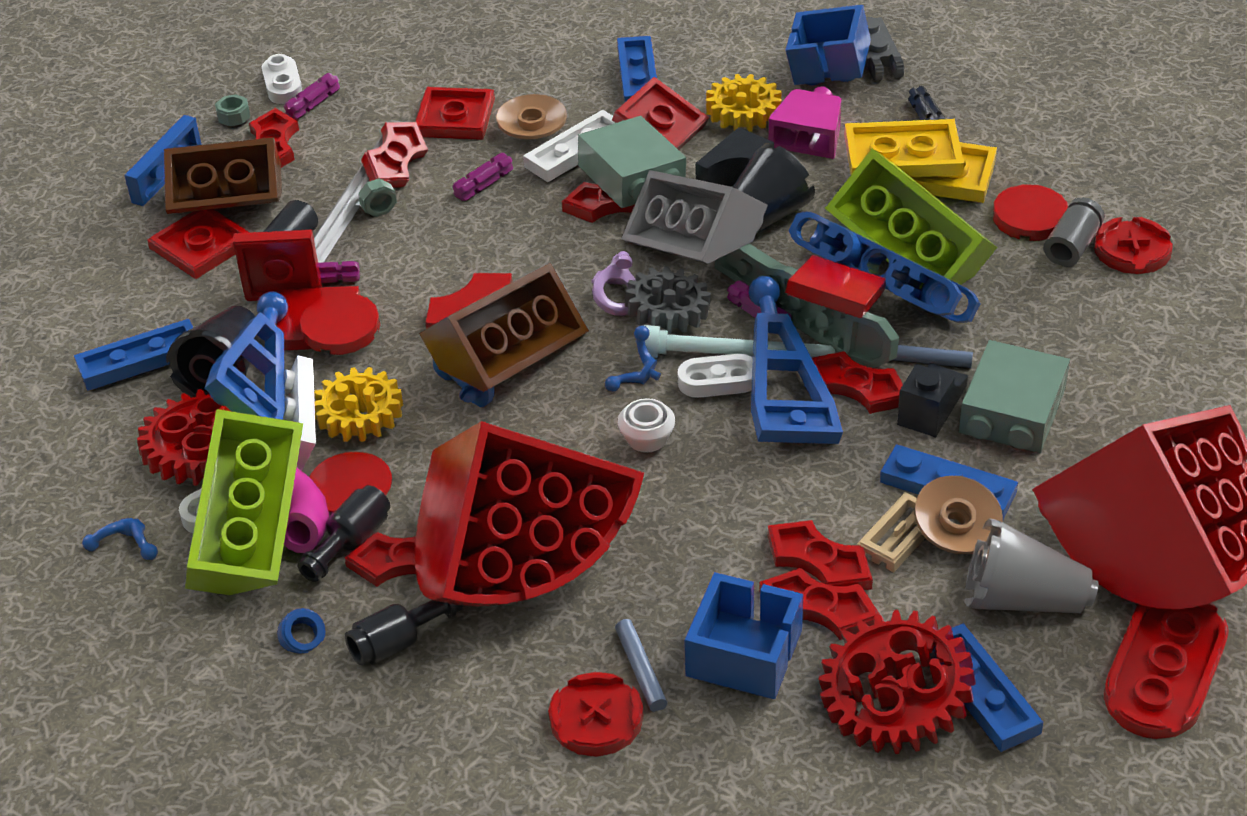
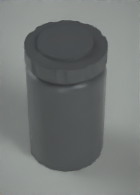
(1074, 232)

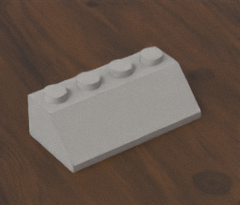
(693, 217)

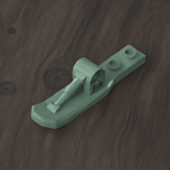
(865, 339)

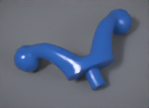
(613, 382)
(125, 526)

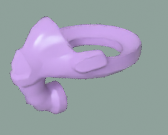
(615, 273)

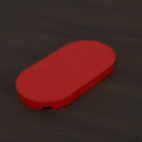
(1165, 669)

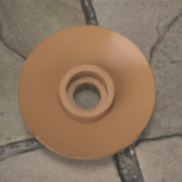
(531, 116)
(959, 500)

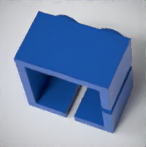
(828, 45)
(732, 647)

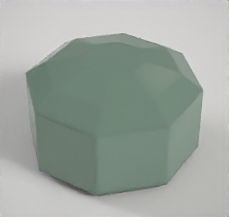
(232, 110)
(377, 197)

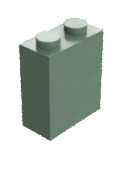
(623, 154)
(1014, 396)

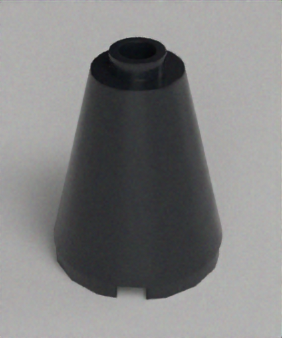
(776, 180)
(201, 346)

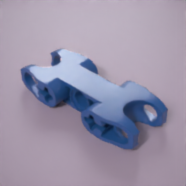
(902, 275)

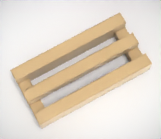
(906, 547)

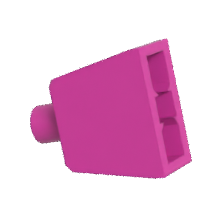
(807, 122)

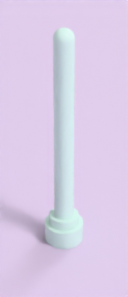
(660, 342)

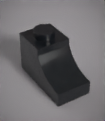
(729, 157)
(929, 398)

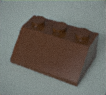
(222, 175)

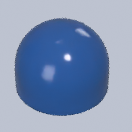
(298, 616)

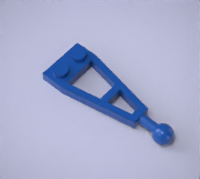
(231, 387)
(787, 419)

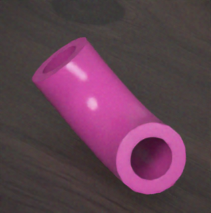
(306, 515)

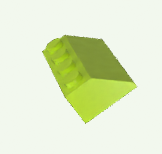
(907, 219)
(243, 504)

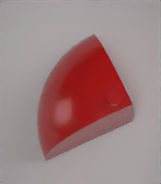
(1159, 511)
(515, 516)

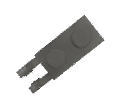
(882, 51)

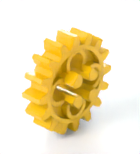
(742, 102)
(341, 412)

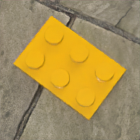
(915, 147)
(974, 182)

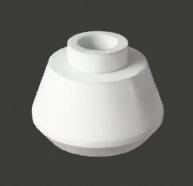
(646, 424)

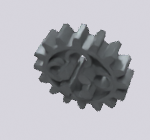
(667, 299)

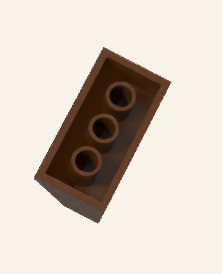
(505, 330)

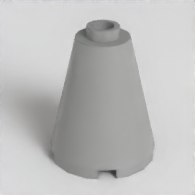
(1025, 575)

